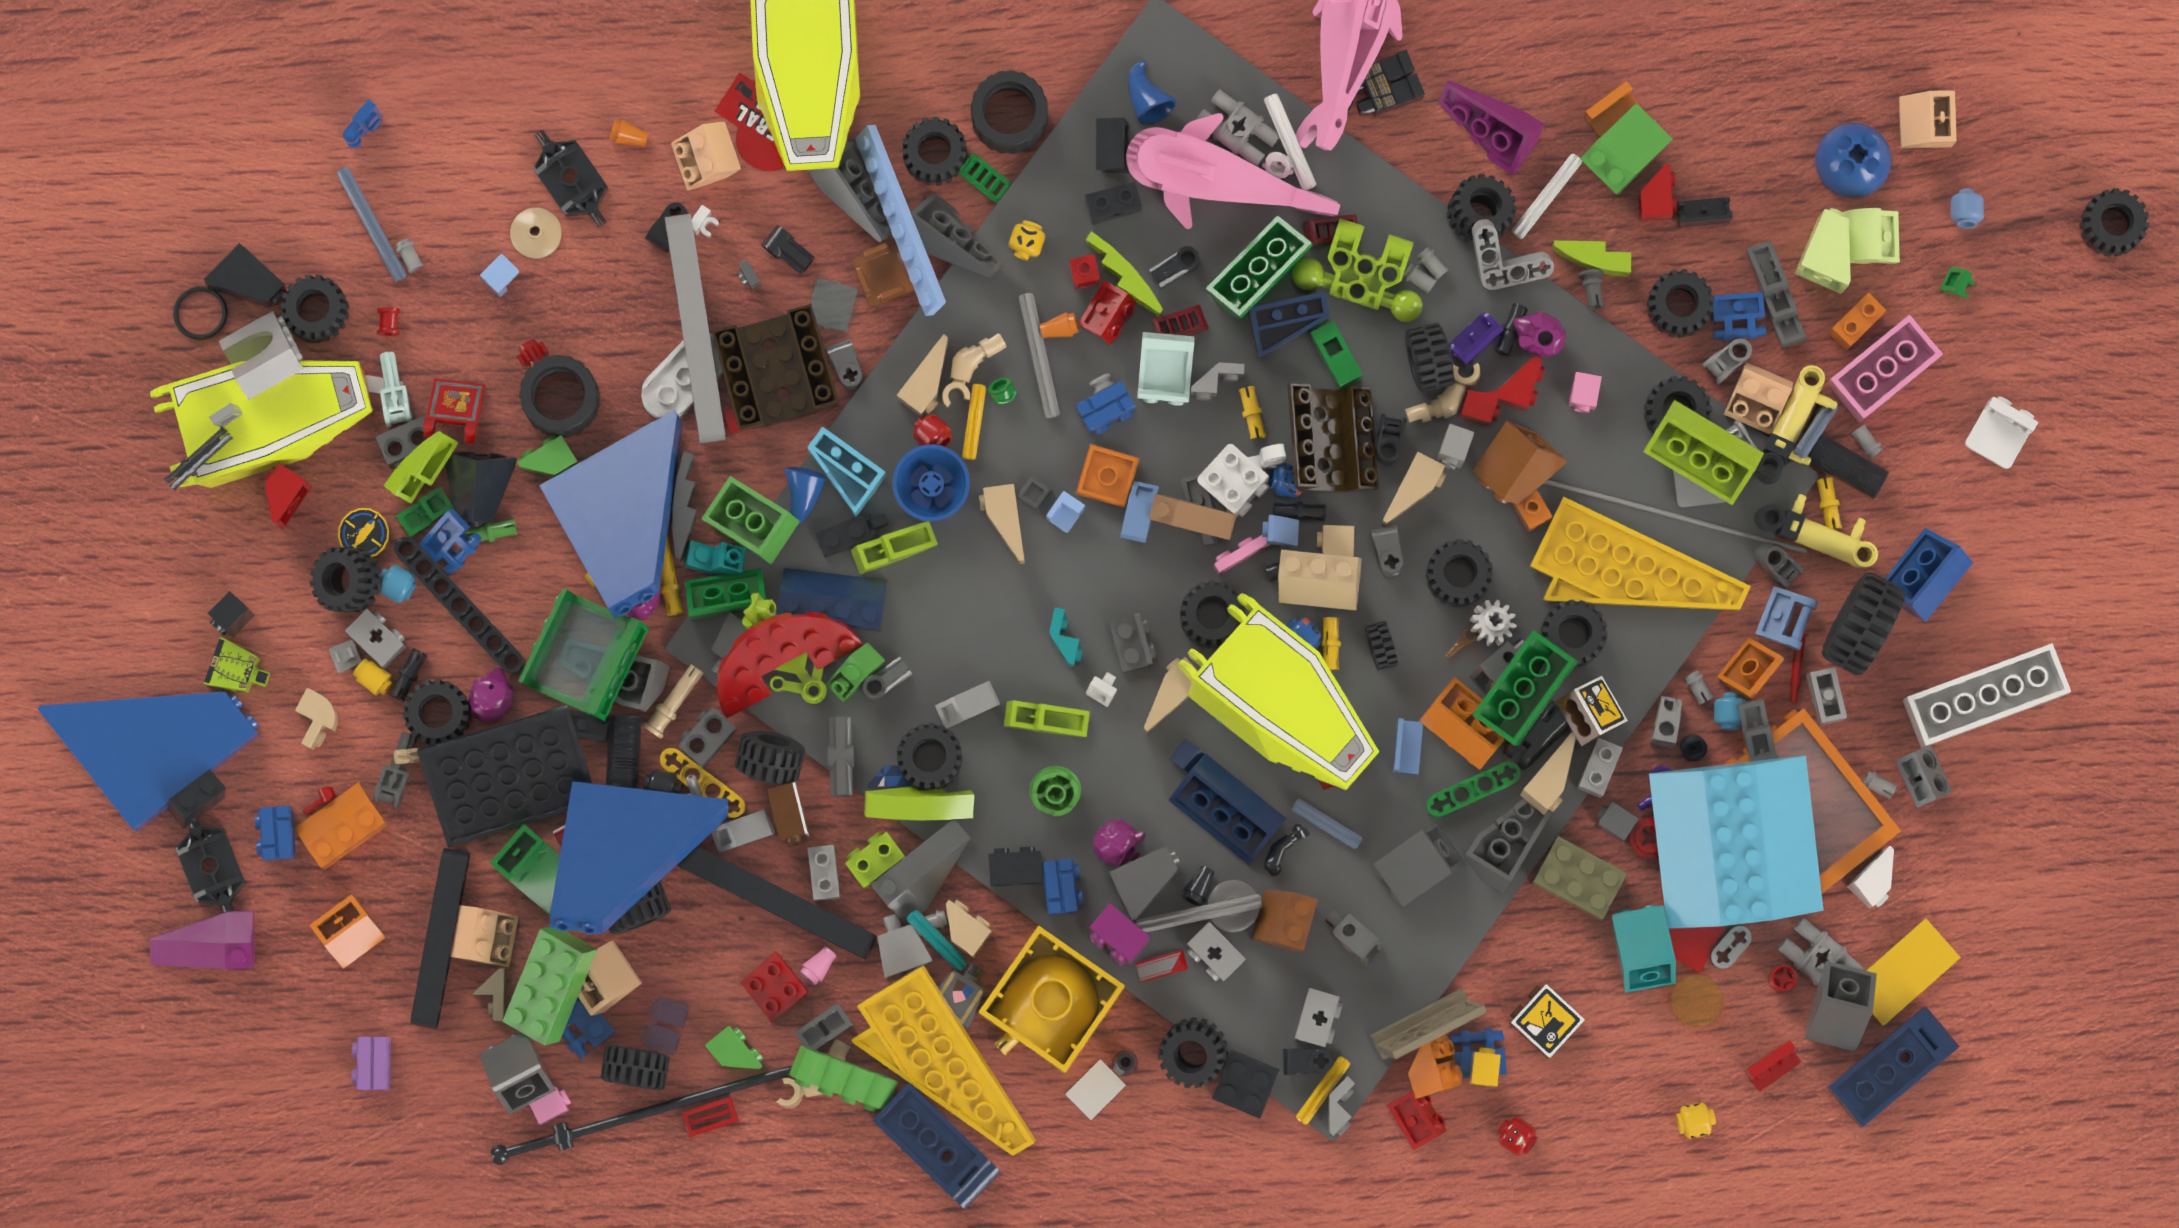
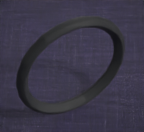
(200, 336)

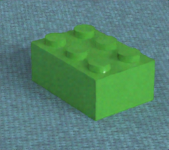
(750, 520)

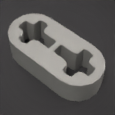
(1735, 951)

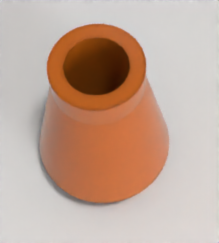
(628, 134)
(1060, 326)

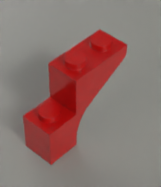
(1516, 393)

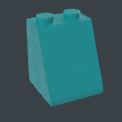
(1644, 948)

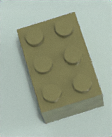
(1579, 878)

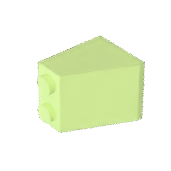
(1828, 252)

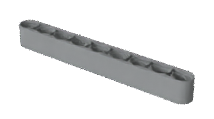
(695, 328)

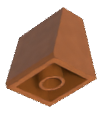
(1517, 463)
(1284, 920)

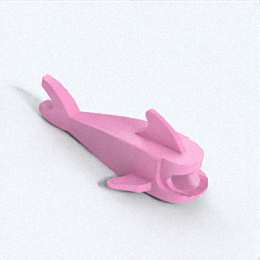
(1348, 46)
(1191, 167)

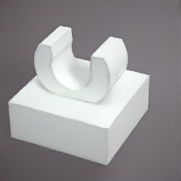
(701, 219)
(1102, 689)

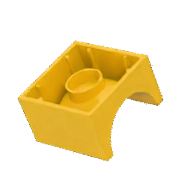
(1051, 999)

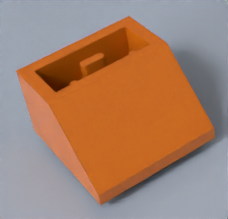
(347, 931)
(1435, 1068)

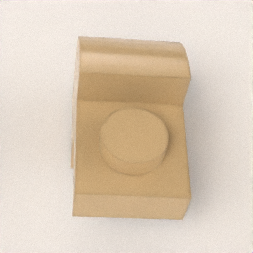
(322, 714)

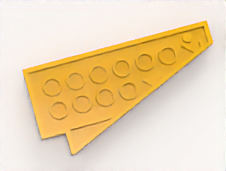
(1618, 566)
(929, 1048)

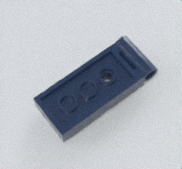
(1883, 1077)
(925, 1137)

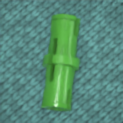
(493, 531)

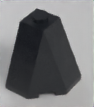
(478, 484)

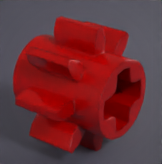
(531, 353)

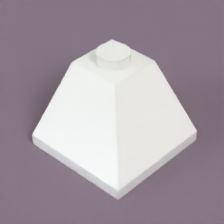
(1874, 879)

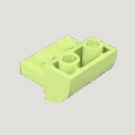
(1873, 236)

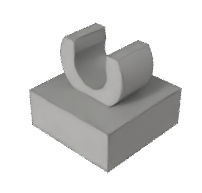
(345, 656)

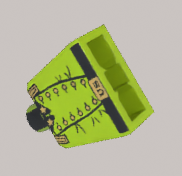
(234, 669)

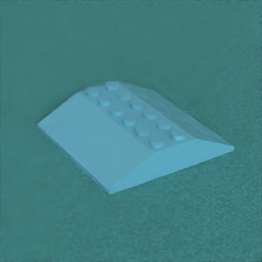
(1736, 843)

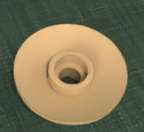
(541, 244)

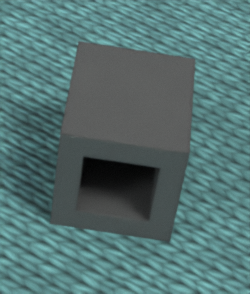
(1616, 821)

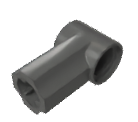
(887, 678)

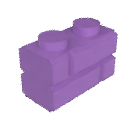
(373, 1063)

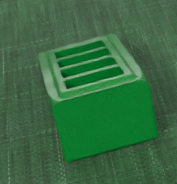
(972, 180)

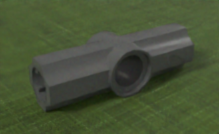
(841, 756)

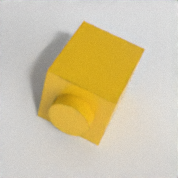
(1485, 1067)

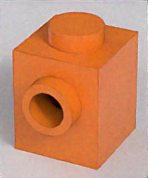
(1533, 511)

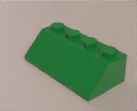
(1258, 268)
(1525, 688)

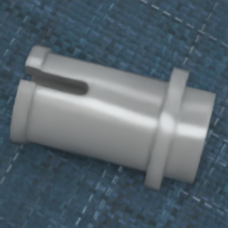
(409, 255)
(1432, 263)
(1419, 278)
(1867, 442)
(1698, 685)
(1879, 784)
(938, 919)

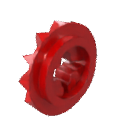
(1637, 836)

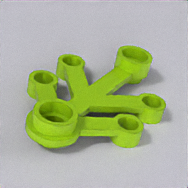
(797, 667)

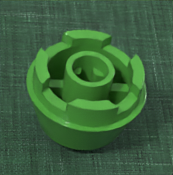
(1055, 790)

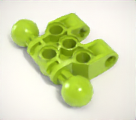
(1404, 305)

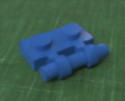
(365, 120)
(1738, 308)
(444, 536)
(594, 1029)
(1464, 1058)

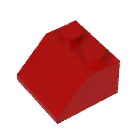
(284, 494)

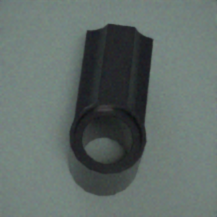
(782, 245)
(1173, 268)

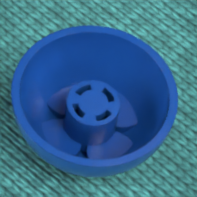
(1853, 173)
(929, 468)

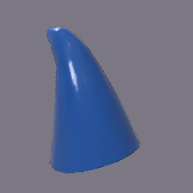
(1148, 100)
(804, 490)

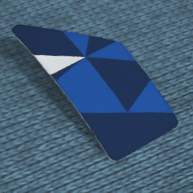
(888, 777)

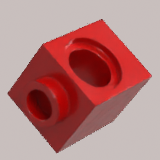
(1084, 271)

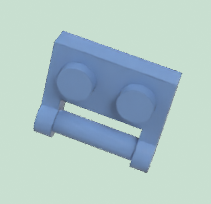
(1778, 616)

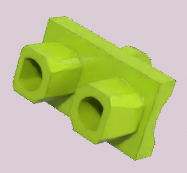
(758, 610)

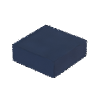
(1186, 756)

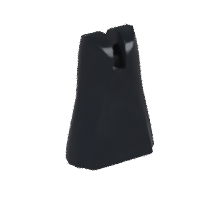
(1541, 736)

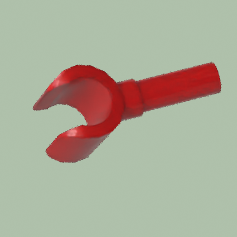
(326, 795)

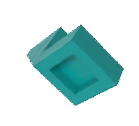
(714, 560)
(1067, 646)

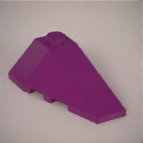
(1498, 127)
(217, 942)

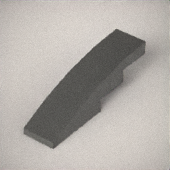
(1776, 294)
(683, 516)
(1756, 730)

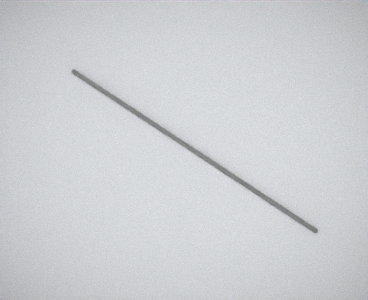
(1674, 515)

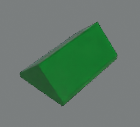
(723, 593)

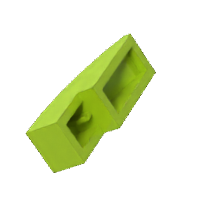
(1594, 256)
(421, 466)
(893, 547)
(1046, 718)

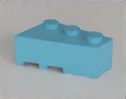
(846, 469)

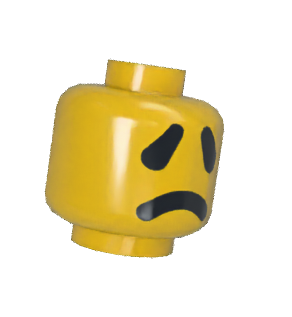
(1026, 240)
(1695, 1120)

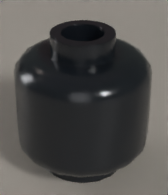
(662, 781)

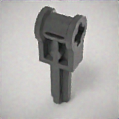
(394, 778)

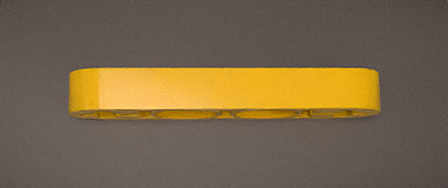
(704, 781)

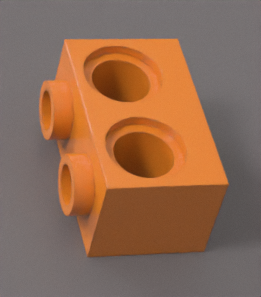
(1857, 321)

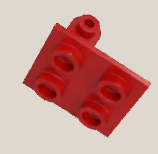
(774, 986)

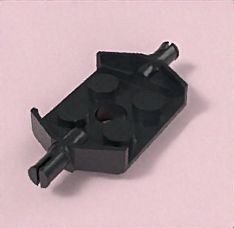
(577, 197)
(221, 884)

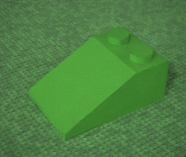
(1626, 149)

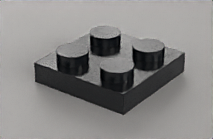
(1245, 1084)

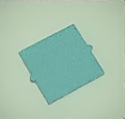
(833, 304)

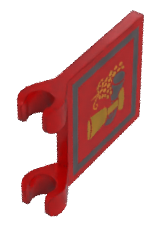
(454, 404)

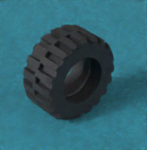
(1863, 624)

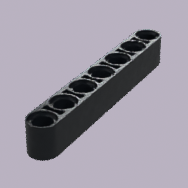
(450, 597)
(439, 938)

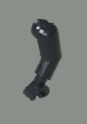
(1277, 850)

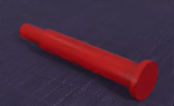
(1796, 674)

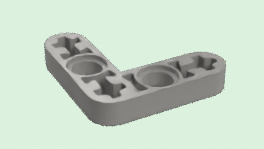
(1496, 265)

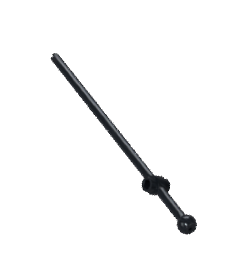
(563, 1135)

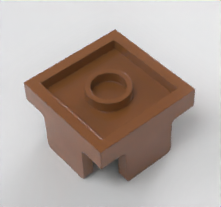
(882, 275)

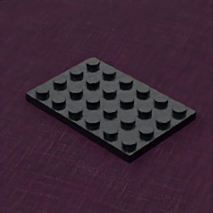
(504, 775)

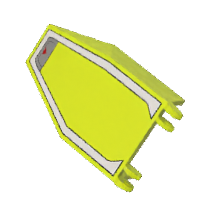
(806, 77)
(274, 426)
(1281, 698)

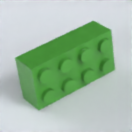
(549, 985)

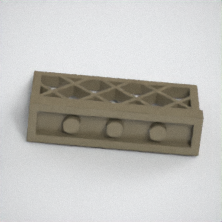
(1426, 1025)

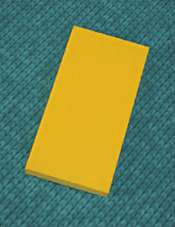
(1909, 969)

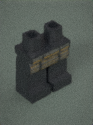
(1390, 85)

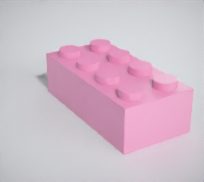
(1884, 368)

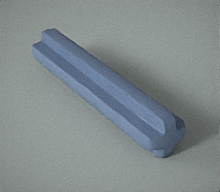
(1814, 431)
(1327, 824)

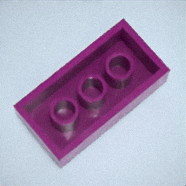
(1118, 935)

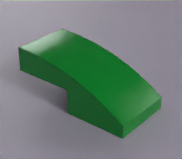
(424, 513)

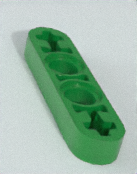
(1471, 786)

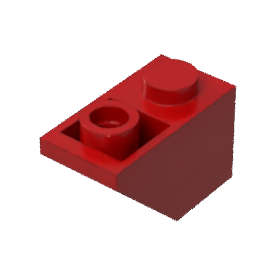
(1656, 197)

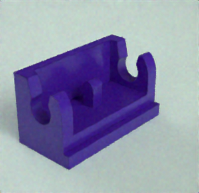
(1475, 338)

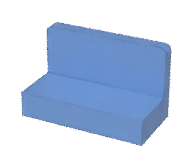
(1407, 747)

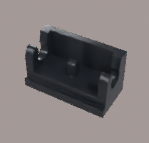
(1112, 145)
(1703, 212)

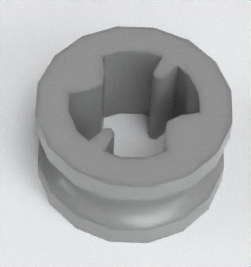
(1101, 383)

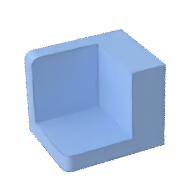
(499, 274)
(1065, 512)

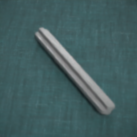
(1039, 355)
(1200, 913)

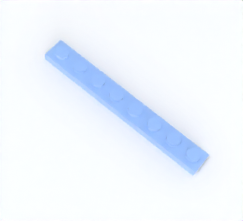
(900, 220)

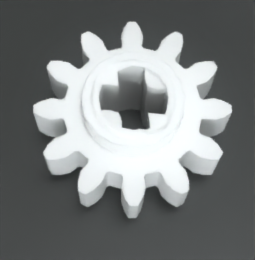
(1500, 619)

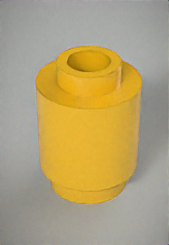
(373, 677)

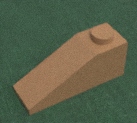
(1192, 516)

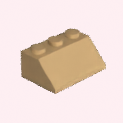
(1319, 579)

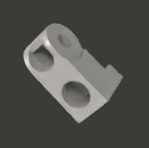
(1666, 722)

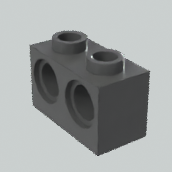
(400, 435)
(712, 741)
(1923, 776)
(824, 1028)

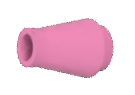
(817, 967)

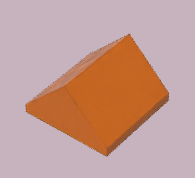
(1750, 669)

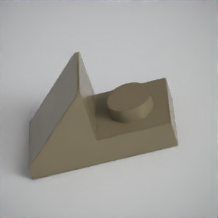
(495, 987)

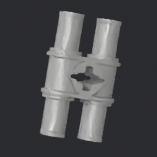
(1253, 124)
(1819, 943)

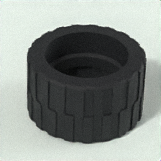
(1016, 82)
(550, 366)

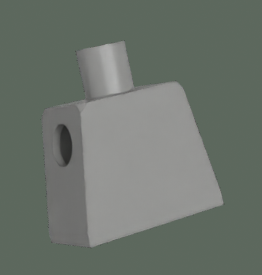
(901, 948)

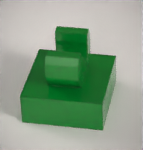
(1956, 282)

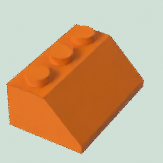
(1454, 723)
(341, 826)

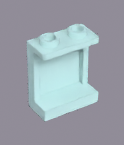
(1165, 368)

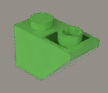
(550, 459)
(854, 671)
(731, 1050)

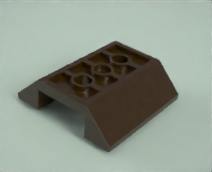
(757, 376)
(1339, 439)

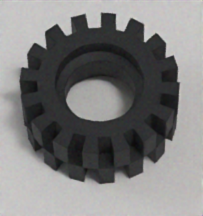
(1381, 645)

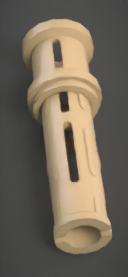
(667, 711)

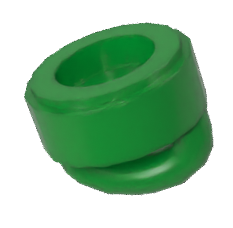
(1002, 391)

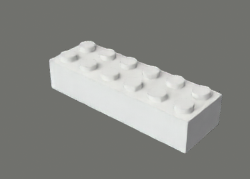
(1986, 695)

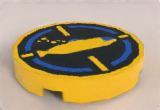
(364, 530)

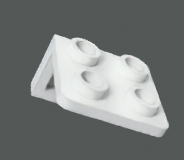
(2000, 432)
(1234, 480)

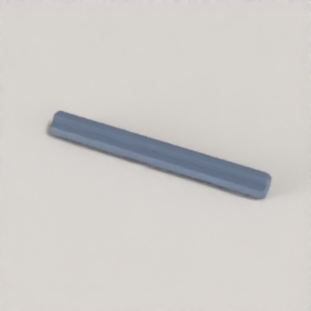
(371, 224)

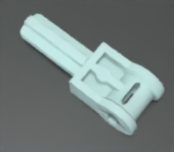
(394, 396)

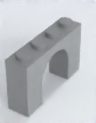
(268, 354)

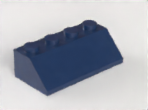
(841, 597)
(1227, 809)

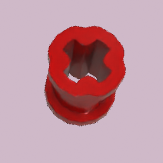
(388, 321)

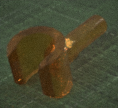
(1460, 643)

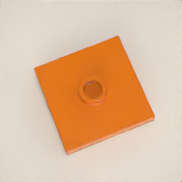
(1107, 476)

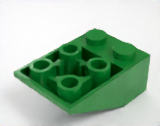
(529, 866)

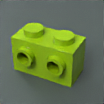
(874, 860)

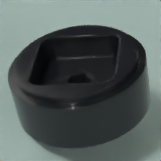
(1693, 747)

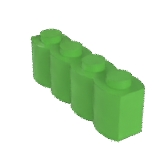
(842, 1078)

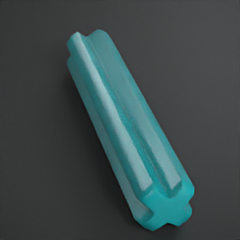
(937, 940)

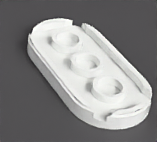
(670, 384)

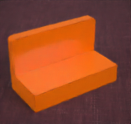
(1610, 109)

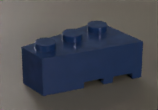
(1285, 319)

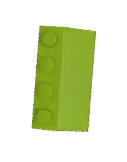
(1703, 452)

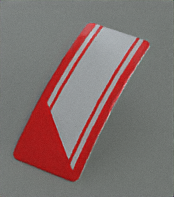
(1161, 966)

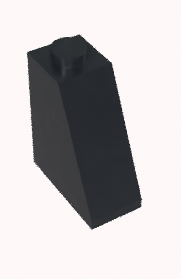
(246, 278)

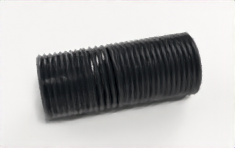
(1837, 462)
(625, 748)

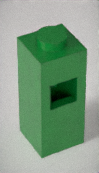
(1335, 354)

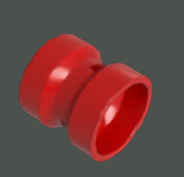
(1787, 978)

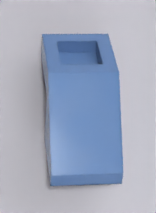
(1136, 519)
(1281, 531)

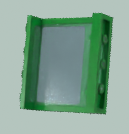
(583, 654)

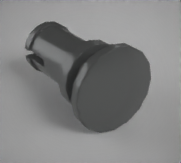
(1593, 287)

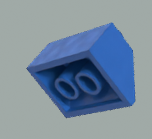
(1928, 572)

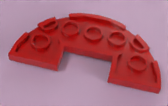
(774, 644)

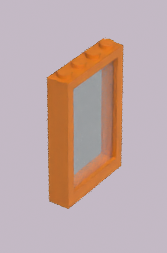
(1845, 813)

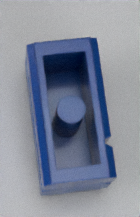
(1105, 408)
(276, 833)
(1060, 886)

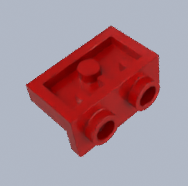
(1108, 312)
(1773, 1066)
(1417, 1119)

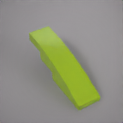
(1129, 278)
(911, 804)

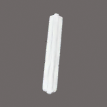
(1290, 141)
(1546, 196)

